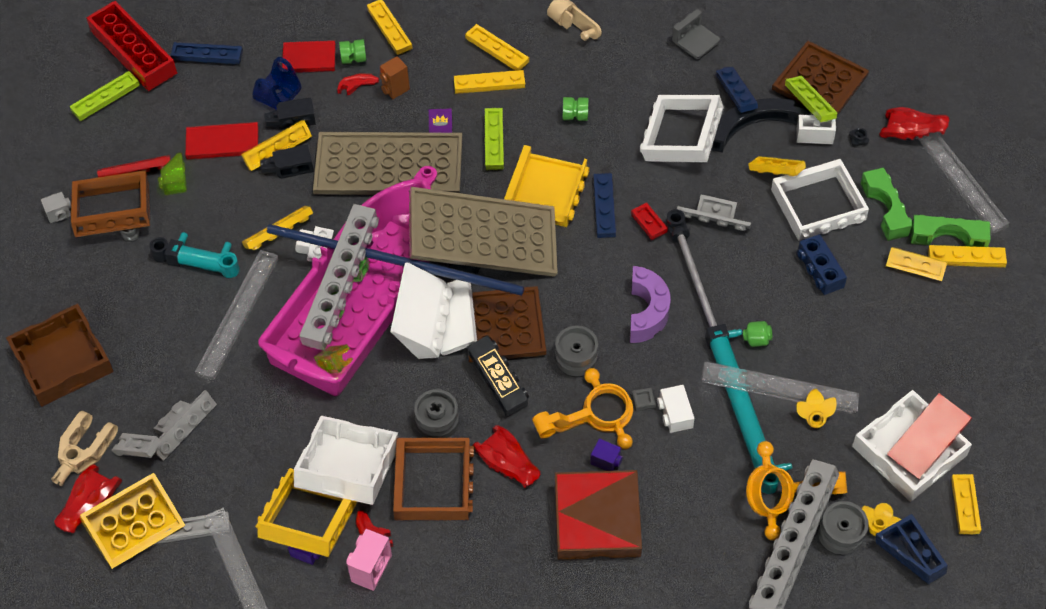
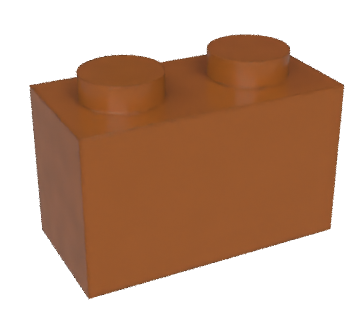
(394, 77)

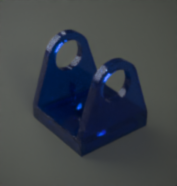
(278, 79)

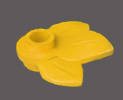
(816, 405)
(880, 517)

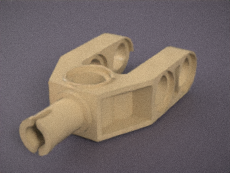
(86, 457)

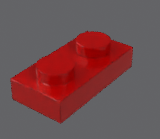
(649, 221)

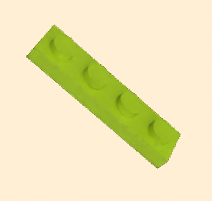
(104, 95)
(811, 99)
(494, 139)

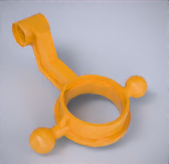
(548, 424)
(754, 484)

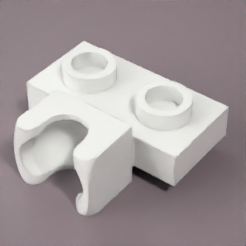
(310, 249)

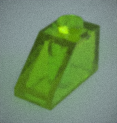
(173, 176)

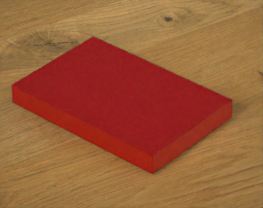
(310, 56)

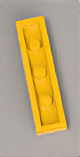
(389, 27)
(497, 47)
(489, 81)
(286, 139)
(300, 215)
(969, 255)

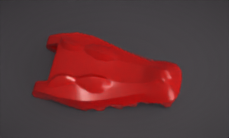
(909, 123)
(506, 455)
(87, 493)

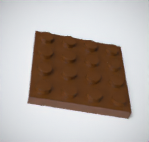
(826, 72)
(510, 321)

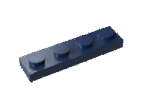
(206, 53)
(736, 89)
(604, 205)

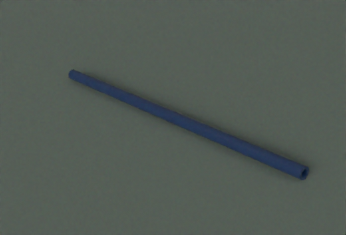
(399, 260)

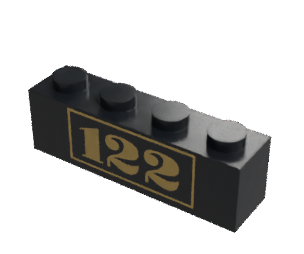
(498, 376)

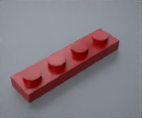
(142, 165)

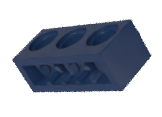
(818, 256)

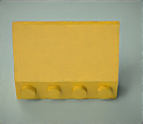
(132, 520)

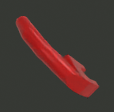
(354, 81)
(363, 522)

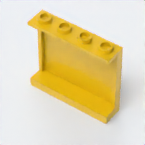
(548, 183)

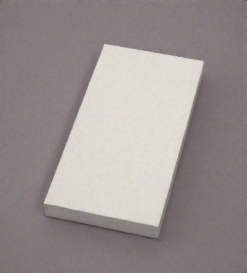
(460, 320)

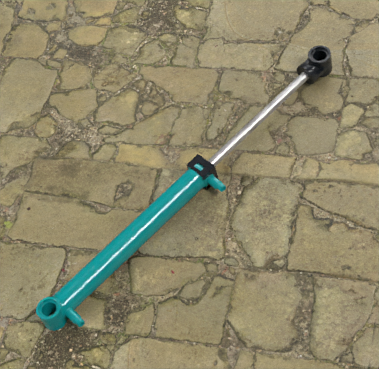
(718, 340)

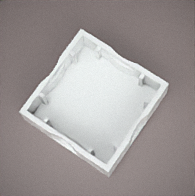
(884, 432)
(346, 460)

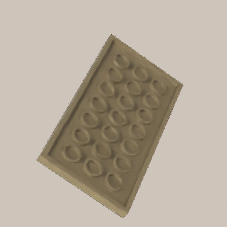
(376, 160)
(482, 232)

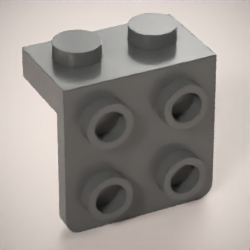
(693, 36)

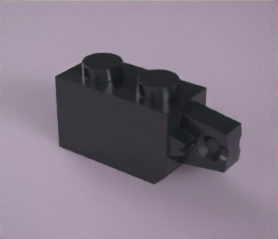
(290, 113)
(289, 162)

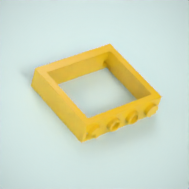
(295, 538)

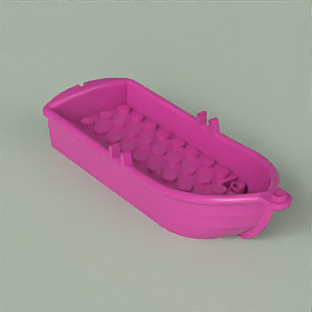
(367, 307)

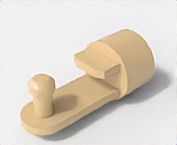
(566, 12)

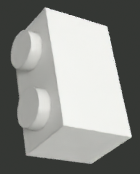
(811, 130)
(676, 409)

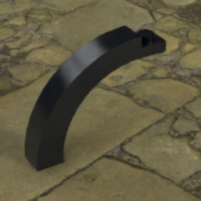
(768, 110)

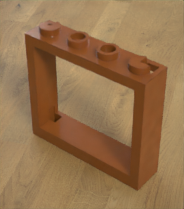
(113, 220)
(432, 445)

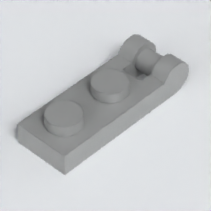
(136, 445)

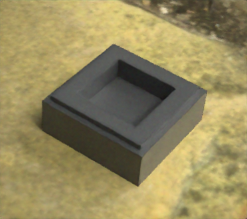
(643, 399)

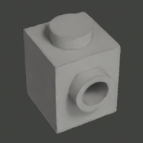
(56, 207)

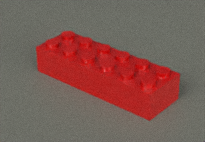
(131, 45)

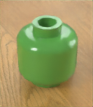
(758, 333)

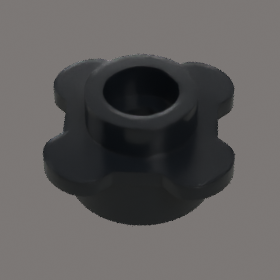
(859, 136)

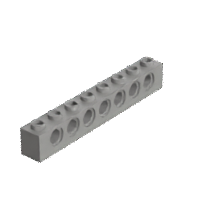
(359, 217)
(804, 531)

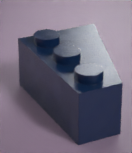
(913, 548)

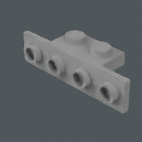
(716, 210)
(181, 422)

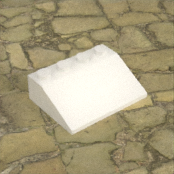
(421, 312)

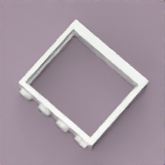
(682, 153)
(813, 175)

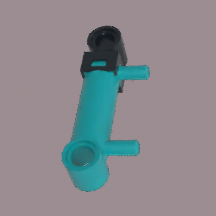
(176, 254)

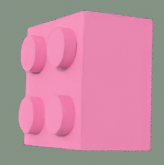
(369, 559)

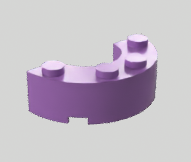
(657, 295)

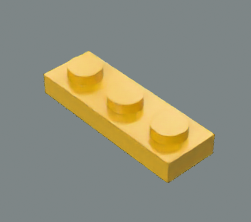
(777, 166)
(916, 263)
(966, 504)

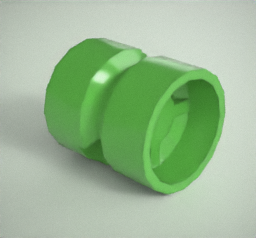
(352, 51)
(575, 108)

